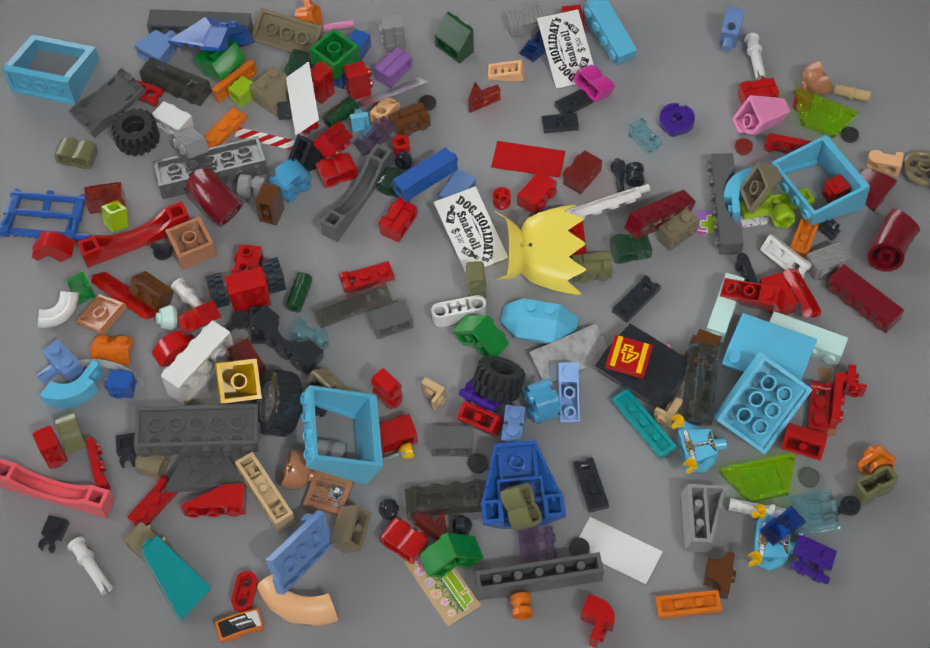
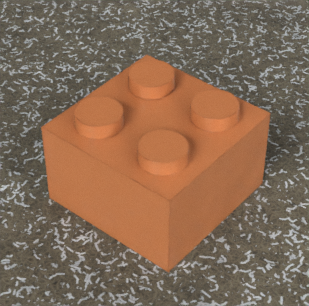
(191, 242)

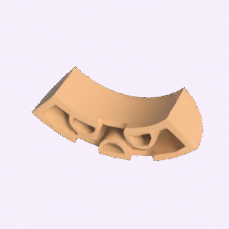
(297, 608)

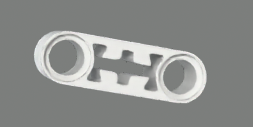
(455, 310)

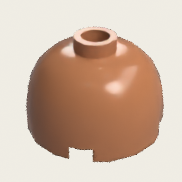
(816, 80)
(295, 471)

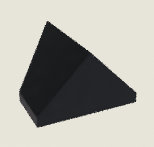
(305, 153)

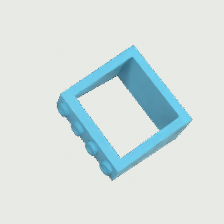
(46, 85)
(833, 161)
(364, 411)

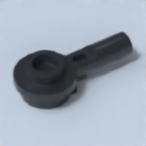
(618, 169)
(239, 319)
(849, 506)

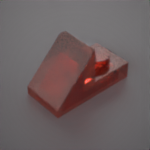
(482, 98)
(426, 524)

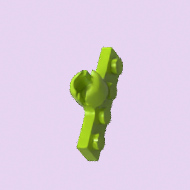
(778, 208)

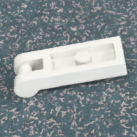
(784, 255)

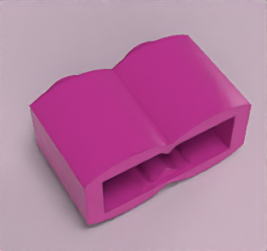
(593, 82)

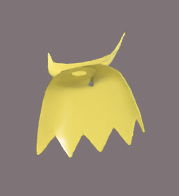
(548, 258)

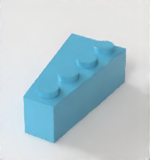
(608, 31)

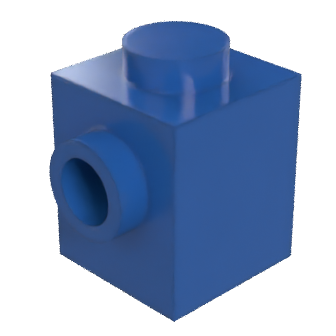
(121, 384)

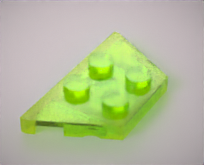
(821, 113)
(761, 478)

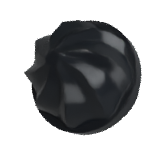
(403, 160)
(388, 509)
(461, 524)

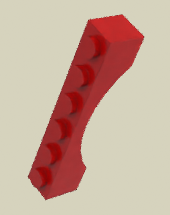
(103, 248)

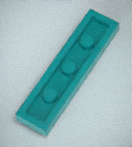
(644, 424)

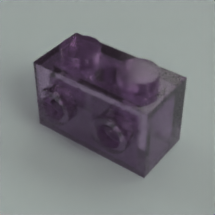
(376, 133)

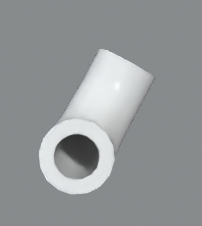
(60, 312)

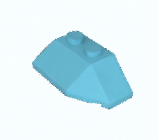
(538, 320)

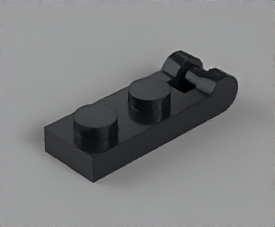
(745, 268)
(636, 299)
(591, 485)

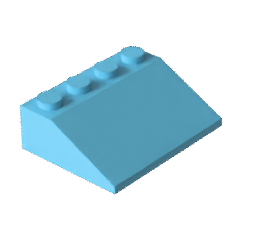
(781, 345)
(762, 402)

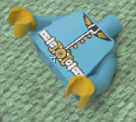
(696, 445)
(764, 554)

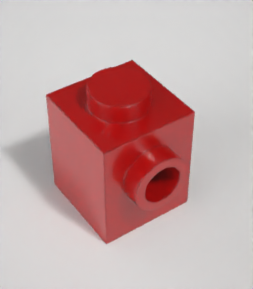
(835, 188)

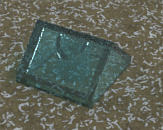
(817, 510)

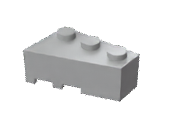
(700, 514)

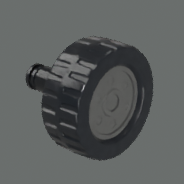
(280, 403)

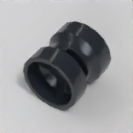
(635, 174)

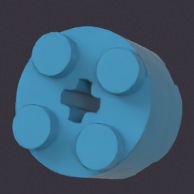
(291, 179)
(541, 401)

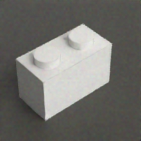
(172, 119)

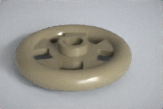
(920, 164)

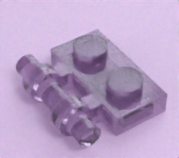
(530, 544)

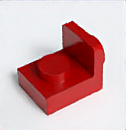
(852, 386)

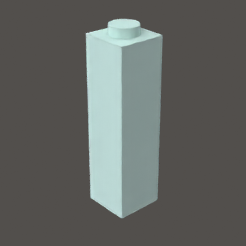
(722, 312)

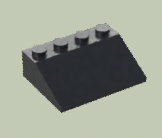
(663, 373)

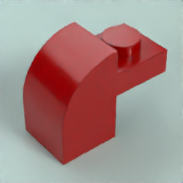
(53, 244)
(170, 346)
(598, 613)

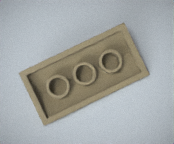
(285, 31)

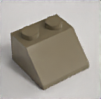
(270, 89)
(760, 185)

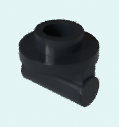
(830, 229)
(161, 251)

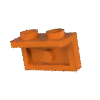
(112, 349)

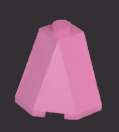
(760, 114)

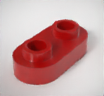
(243, 592)

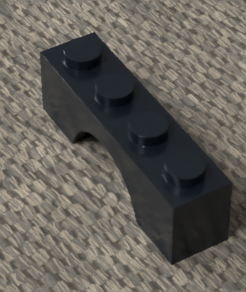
(303, 354)

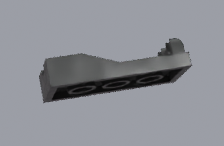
(103, 106)

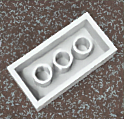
(196, 363)

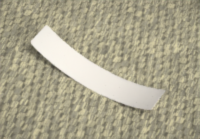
(108, 364)

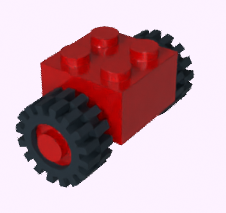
(247, 287)

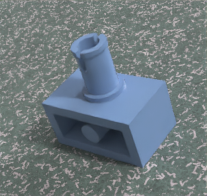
(61, 363)

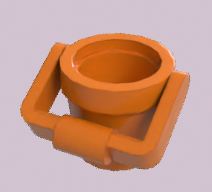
(309, 13)
(875, 457)

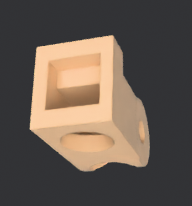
(384, 108)
(884, 162)

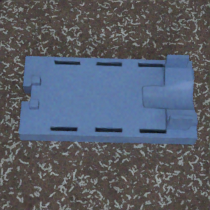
(299, 551)

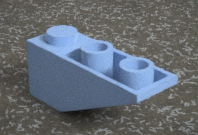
(569, 391)

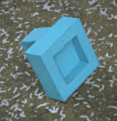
(359, 120)

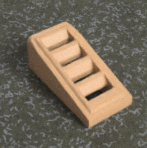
(517, 71)

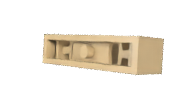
(265, 492)

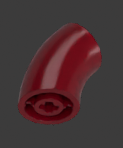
(213, 196)
(892, 241)

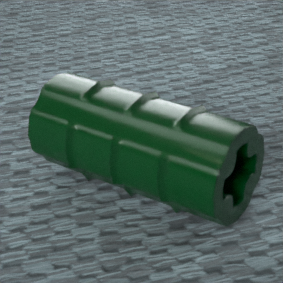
(340, 112)
(299, 292)

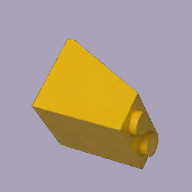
(238, 380)

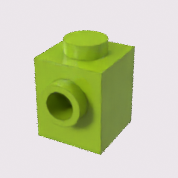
(240, 91)
(115, 216)

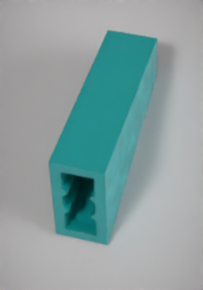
(176, 579)

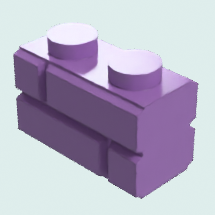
(393, 67)

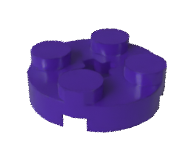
(674, 127)

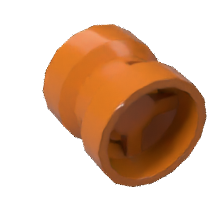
(521, 605)

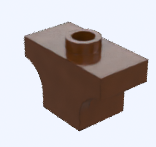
(720, 574)

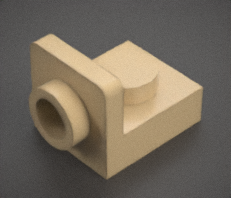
(435, 391)
(664, 416)

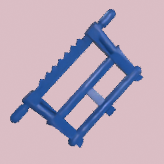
(12, 210)

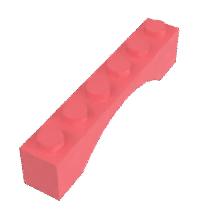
(79, 497)

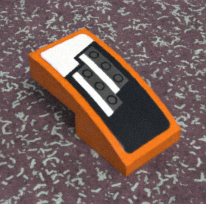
(239, 624)

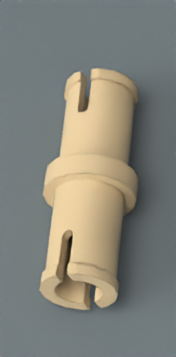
(852, 93)

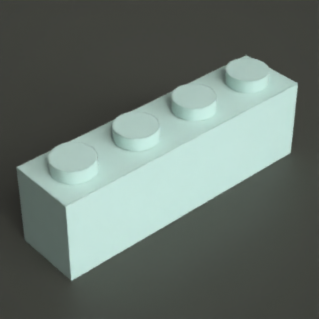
(828, 345)

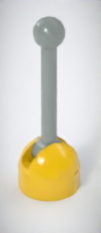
(405, 452)

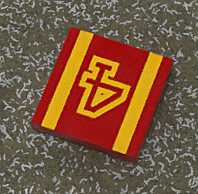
(629, 356)

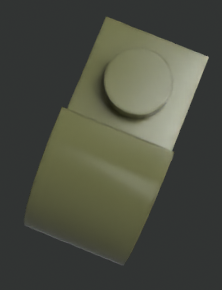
(70, 432)

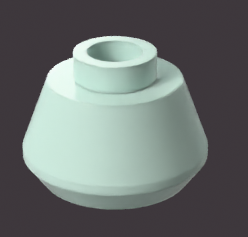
(167, 317)

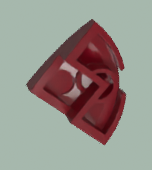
(880, 186)

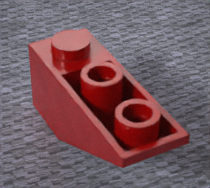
(754, 294)
(223, 500)

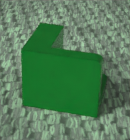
(80, 284)

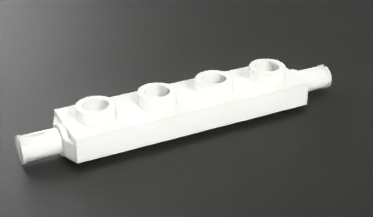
(611, 202)

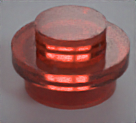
(743, 146)

